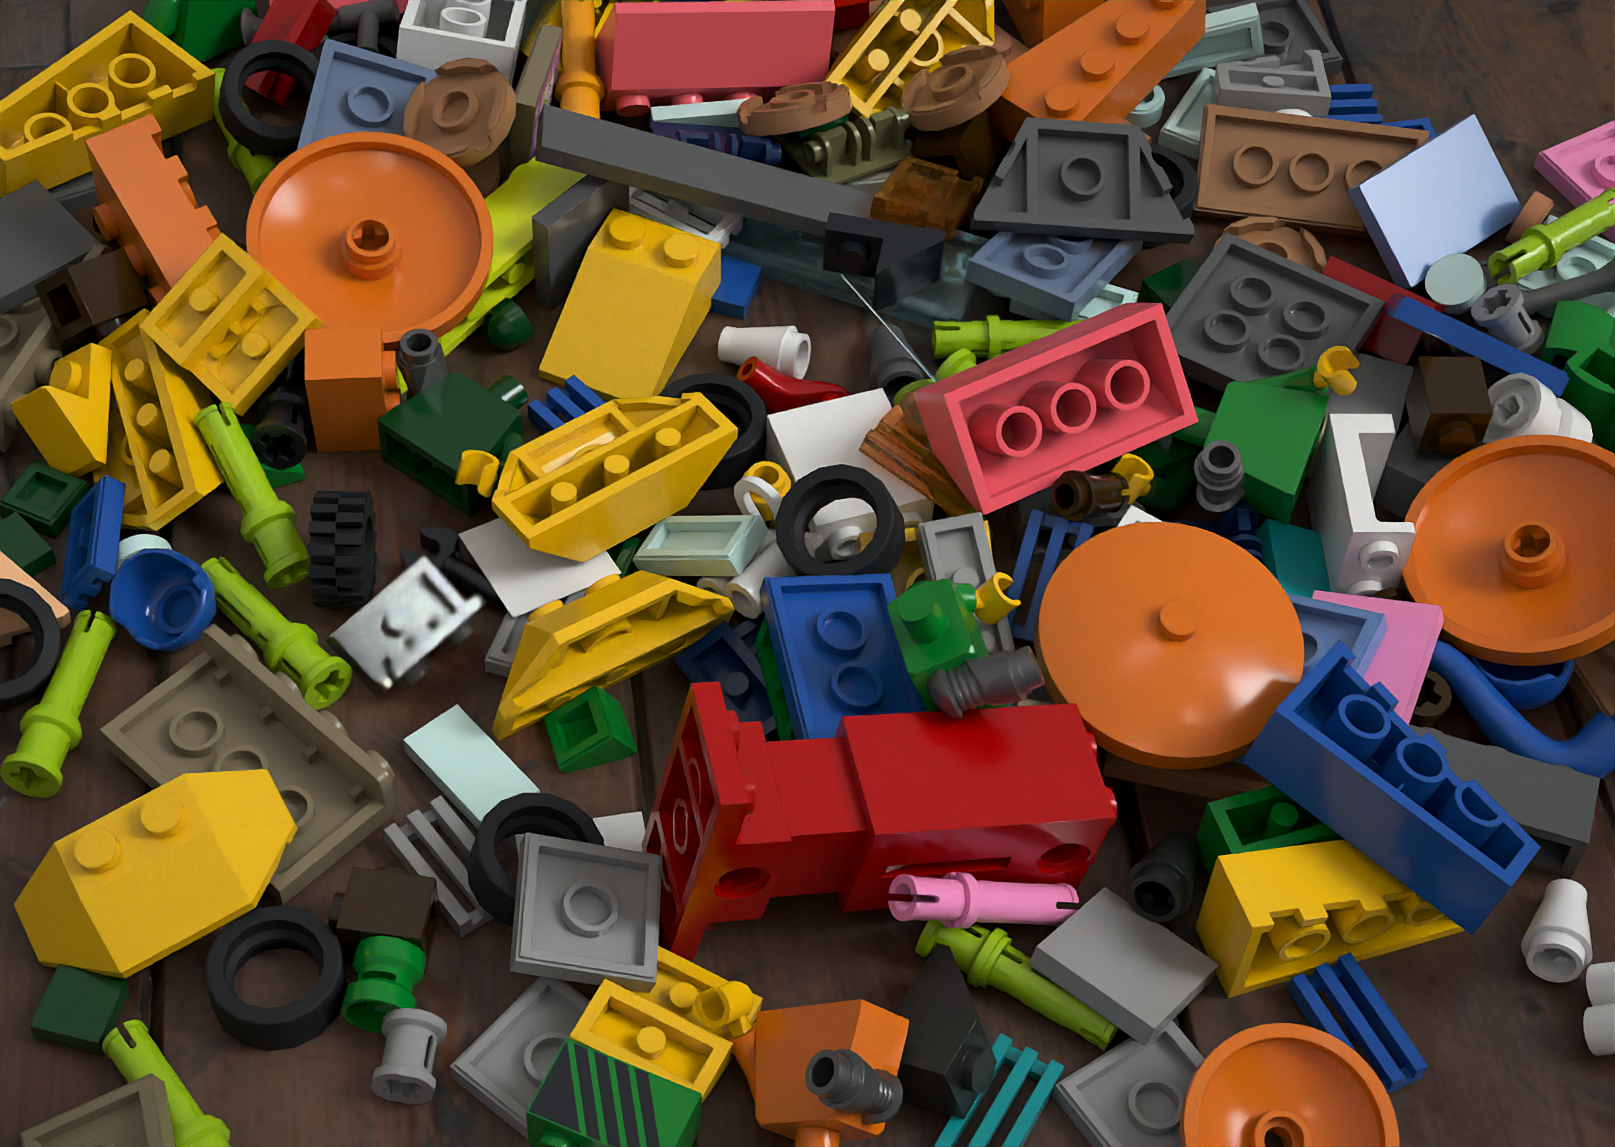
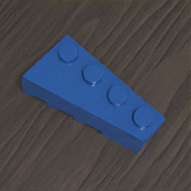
(1390, 791)

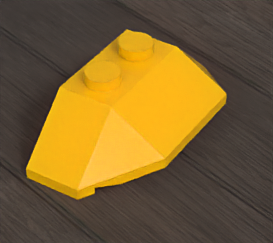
(903, 40)
(153, 431)
(611, 473)
(602, 641)
(156, 872)

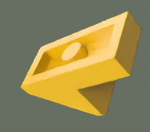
(72, 413)

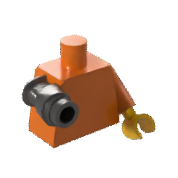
(814, 1068)

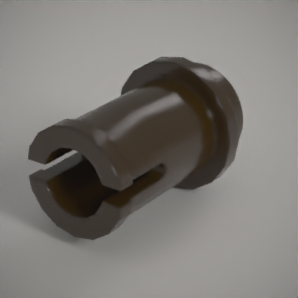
(1080, 495)

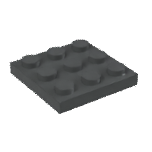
(1263, 316)

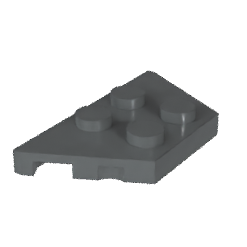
(1082, 184)

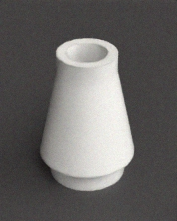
(776, 346)
(1559, 935)

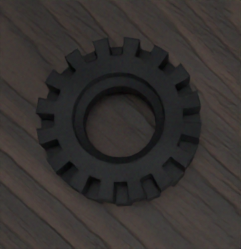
(342, 548)

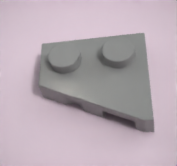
(1272, 88)

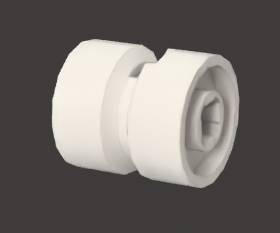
(1528, 407)

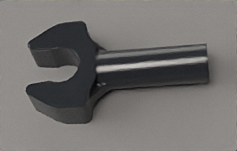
(446, 547)

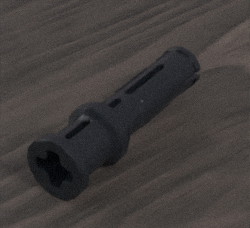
(284, 416)

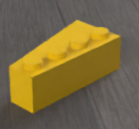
(93, 89)
(1306, 907)

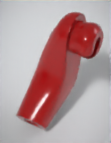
(785, 392)

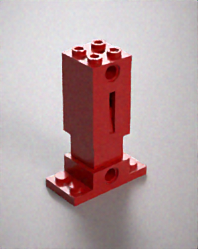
(884, 798)

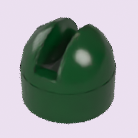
(507, 326)

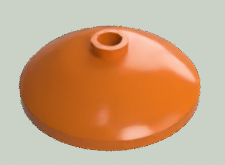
(1288, 1084)

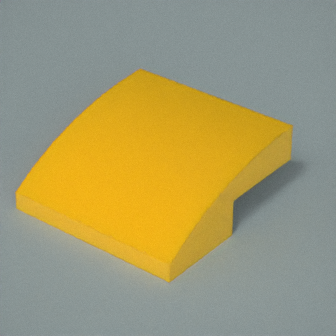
(231, 324)
(661, 1027)

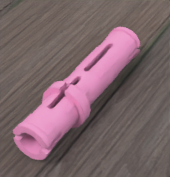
(962, 900)

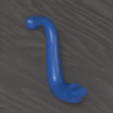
(1587, 752)

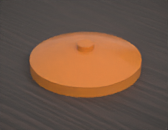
(374, 234)
(1519, 549)
(1168, 644)

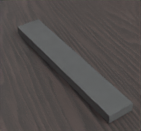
(693, 172)

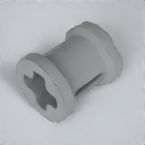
(1506, 319)
(408, 1056)

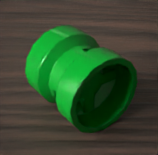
(385, 979)

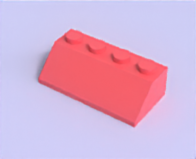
(709, 51)
(1058, 405)

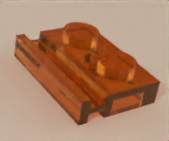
(925, 196)
(904, 450)

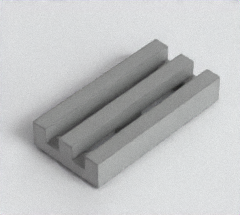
(422, 827)

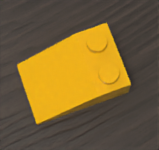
(633, 307)

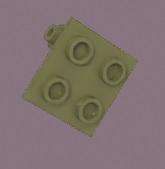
(853, 147)

